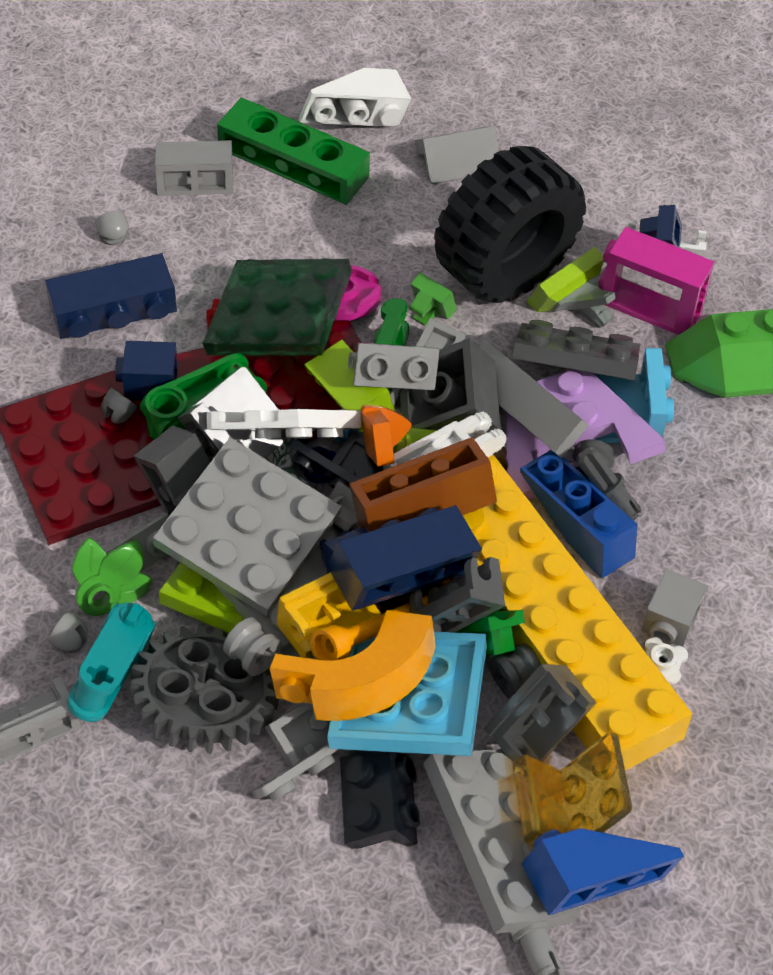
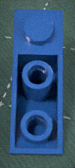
(582, 513)

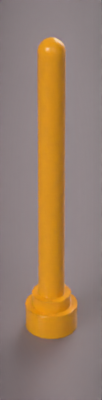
(338, 642)

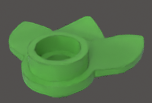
(112, 572)

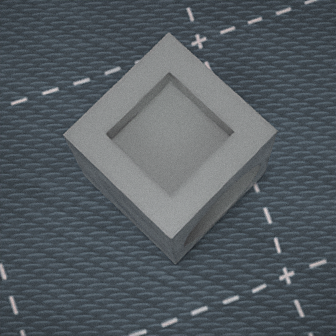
(674, 608)

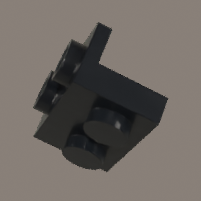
(378, 798)

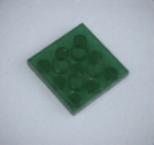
(278, 307)

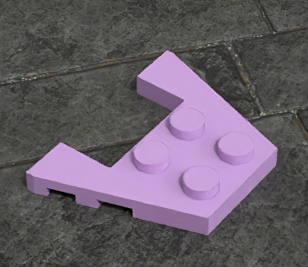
(598, 408)

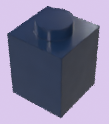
(146, 367)

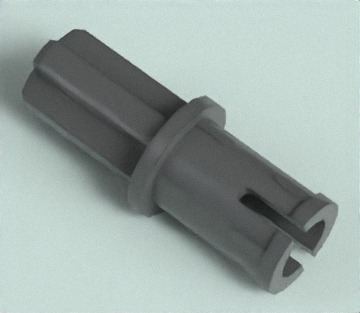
(607, 482)

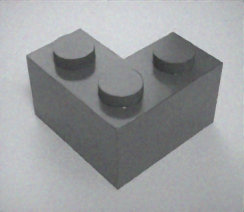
(173, 464)

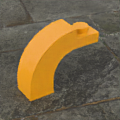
(364, 681)

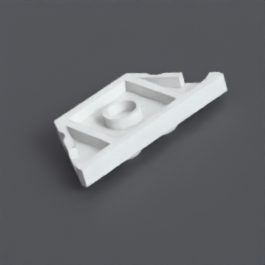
(296, 422)

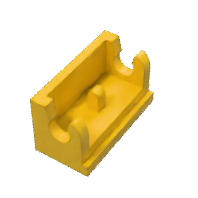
(315, 608)

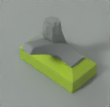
(576, 289)

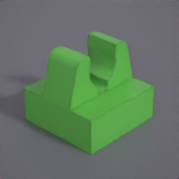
(431, 299)

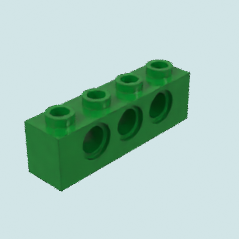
(295, 150)

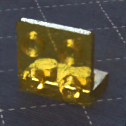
(584, 794)

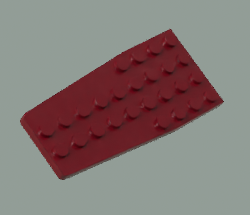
(84, 467)

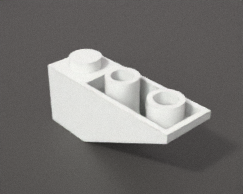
(359, 98)

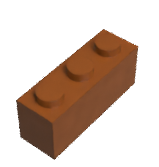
(438, 480)

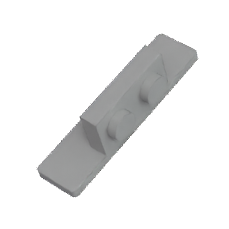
(303, 747)

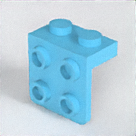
(645, 393)

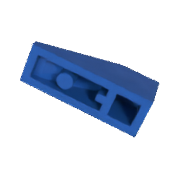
(593, 865)

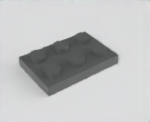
(577, 349)

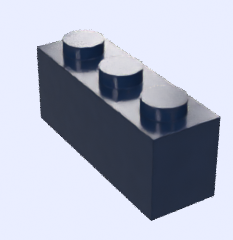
(111, 296)
(402, 556)

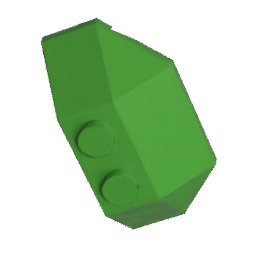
(726, 354)

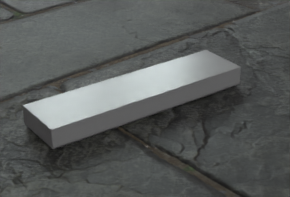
(534, 405)

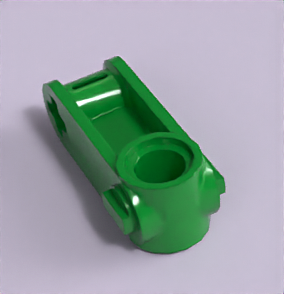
(169, 401)

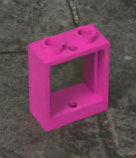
(661, 262)

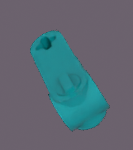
(110, 661)

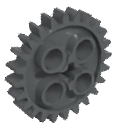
(200, 691)

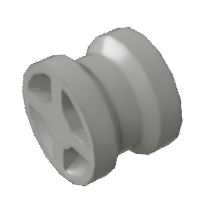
(252, 646)

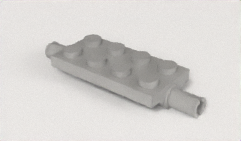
(486, 824)

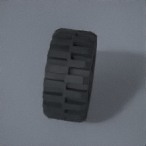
(509, 224)

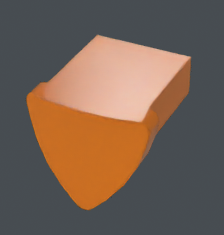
(382, 431)

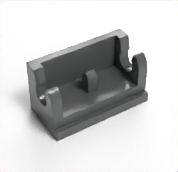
(464, 598)
(540, 713)

